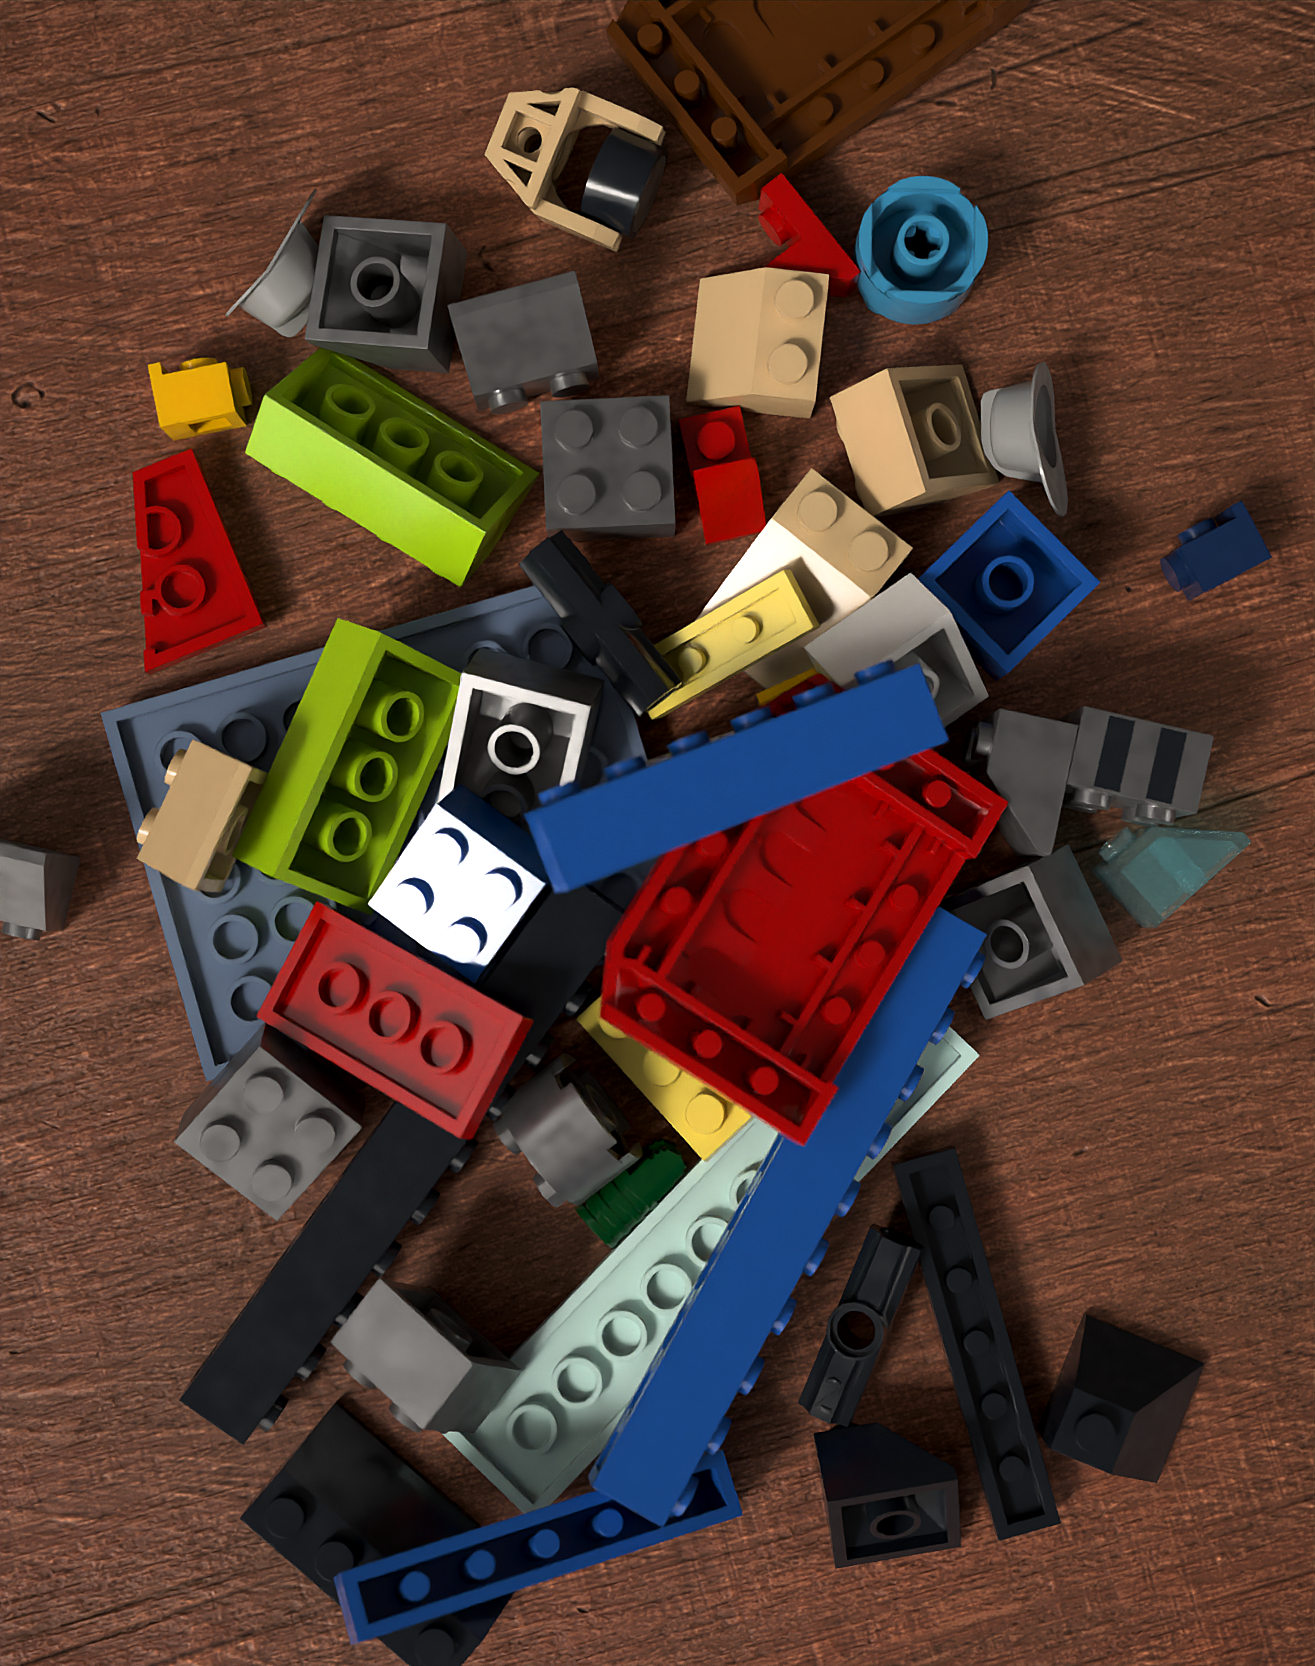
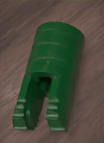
(633, 1194)

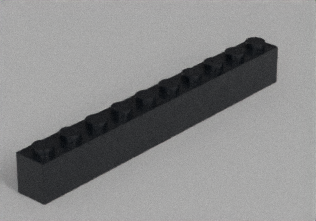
(390, 1184)

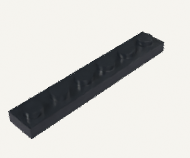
(976, 1343)

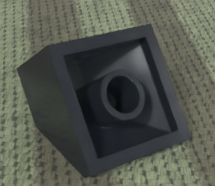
(1118, 1401)
(884, 1495)

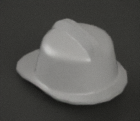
(285, 289)
(1022, 435)

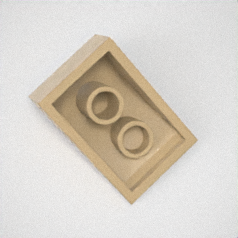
(835, 555)

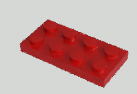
(395, 1020)

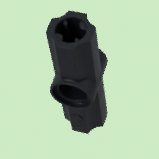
(600, 623)
(844, 1359)

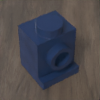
(1215, 553)

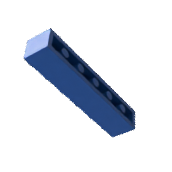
(736, 777)
(518, 1554)

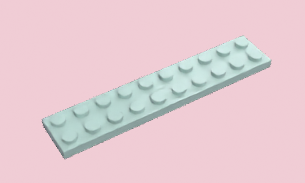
(606, 1332)

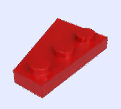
(190, 570)

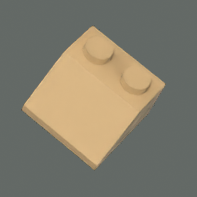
(758, 341)
(912, 438)
(200, 817)

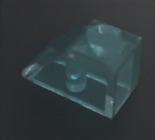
(1163, 867)

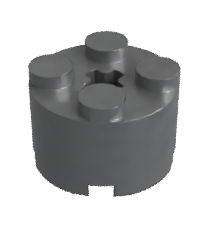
(567, 1132)

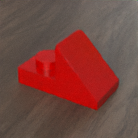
(811, 246)
(723, 475)

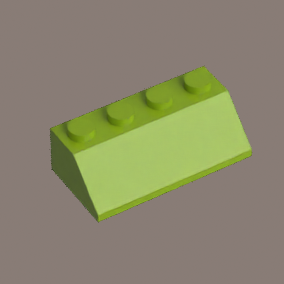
(390, 462)
(352, 767)

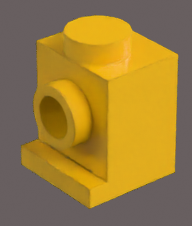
(200, 397)

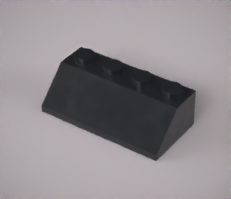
(356, 1502)

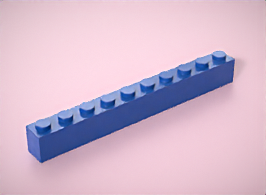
(777, 1237)

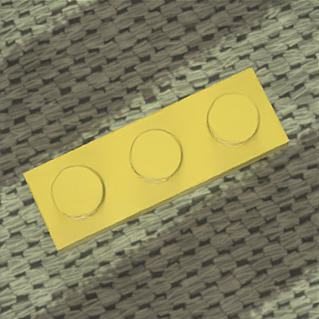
(735, 638)
(692, 1108)

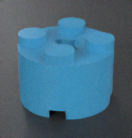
(950, 234)

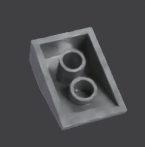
(519, 731)

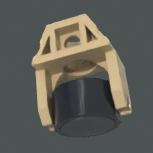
(621, 179)

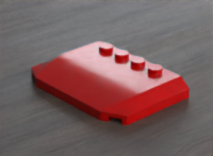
(783, 933)

